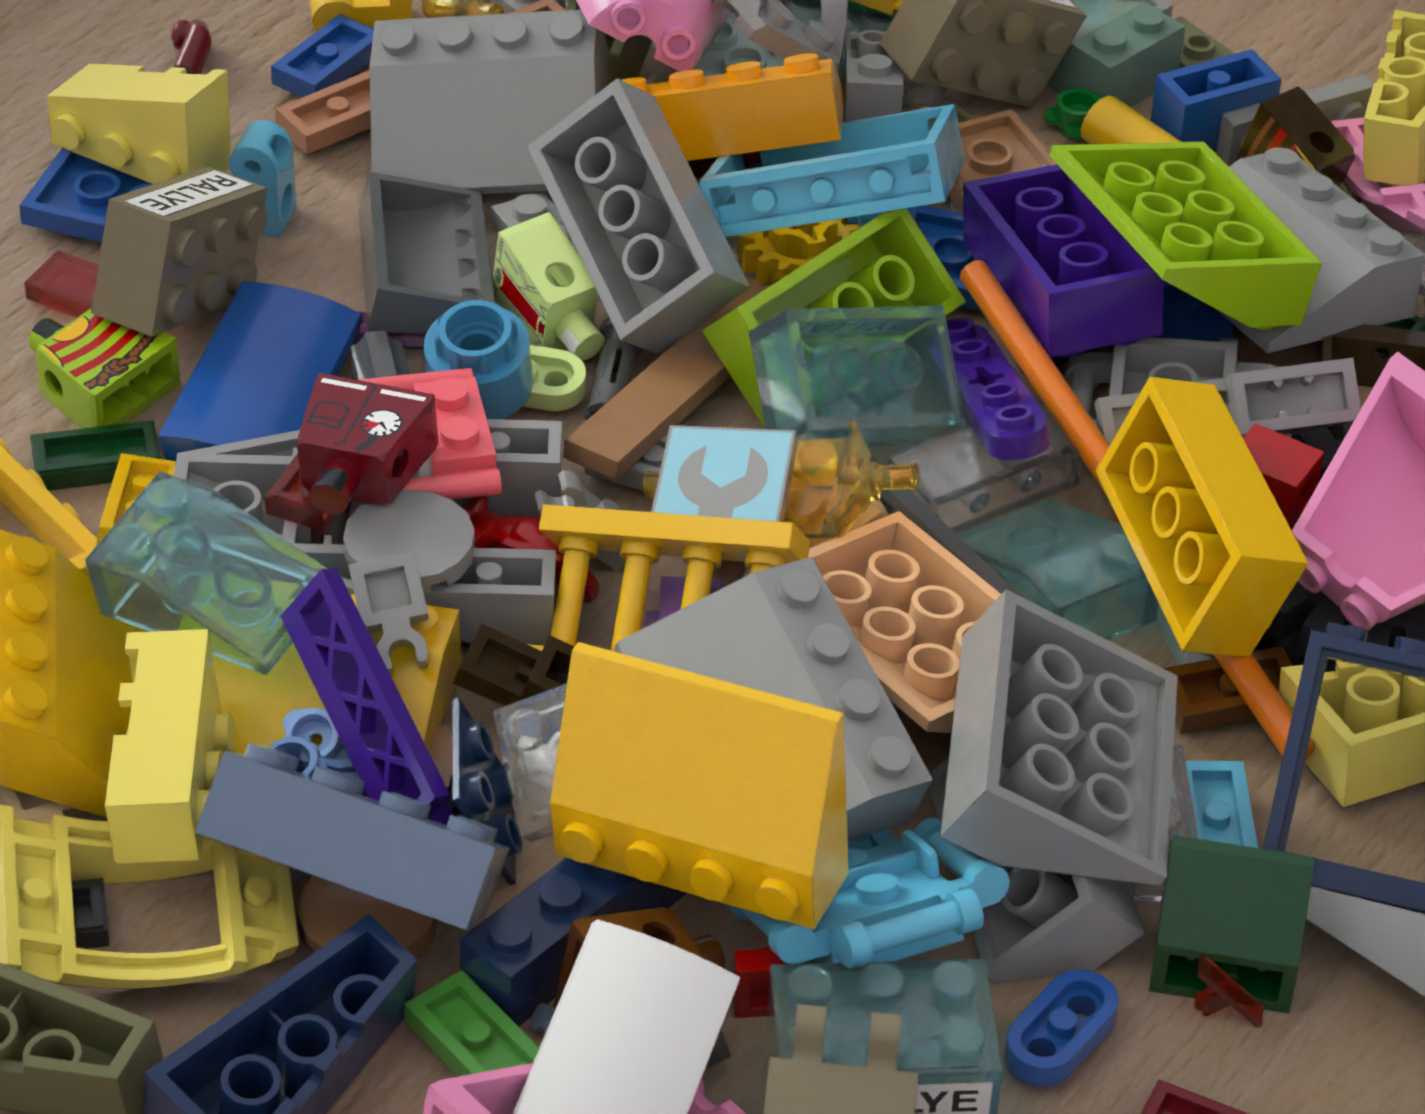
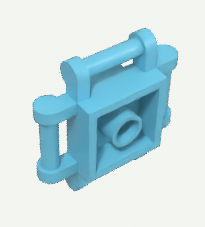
(893, 901)

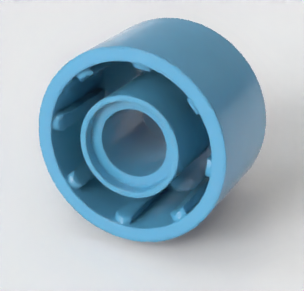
(492, 344)

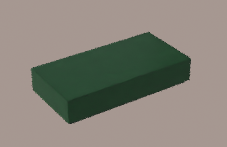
(91, 453)

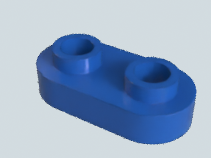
(1049, 1037)

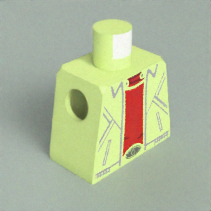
(547, 287)

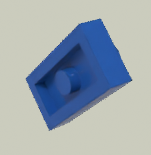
(324, 57)

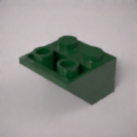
(1239, 911)

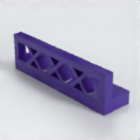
(362, 695)

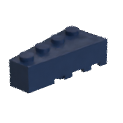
(296, 1038)

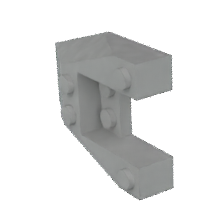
(501, 587)

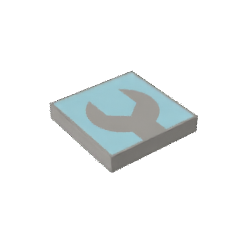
(726, 472)

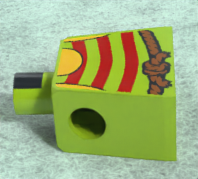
(102, 369)

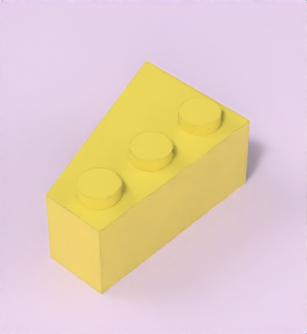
(144, 120)
(169, 750)

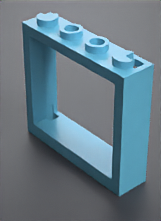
(840, 178)

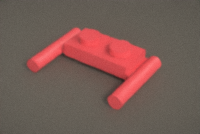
(465, 453)

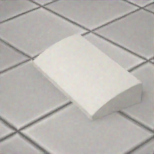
(629, 1028)

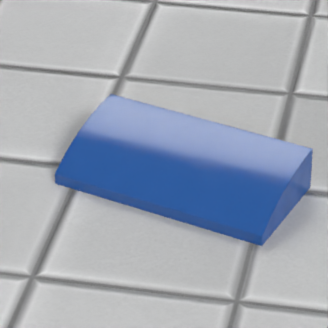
(260, 367)

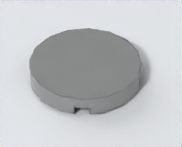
(419, 522)

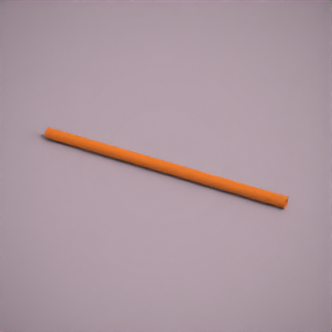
(1091, 447)

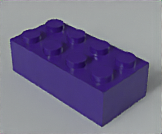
(1061, 261)

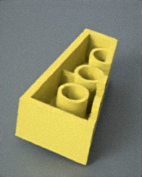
(1397, 107)

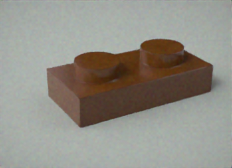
(1209, 697)

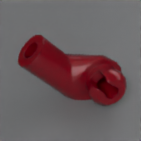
(194, 44)

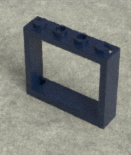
(1349, 646)

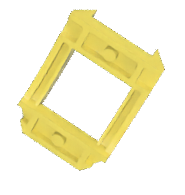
(38, 912)

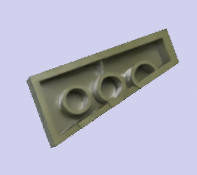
(70, 1050)

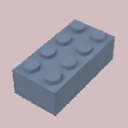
(351, 839)

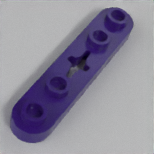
(994, 395)

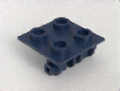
(482, 785)

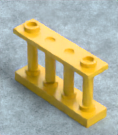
(641, 540)

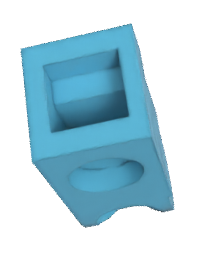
(267, 159)

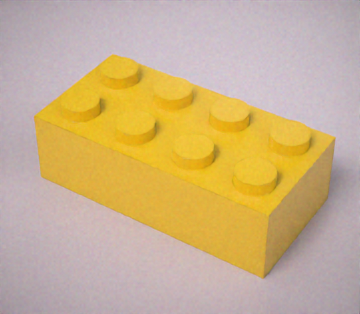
(1200, 518)

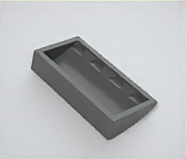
(420, 251)

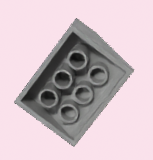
(471, 93)
(1366, 266)
(791, 640)
(1059, 749)

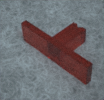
(1224, 992)

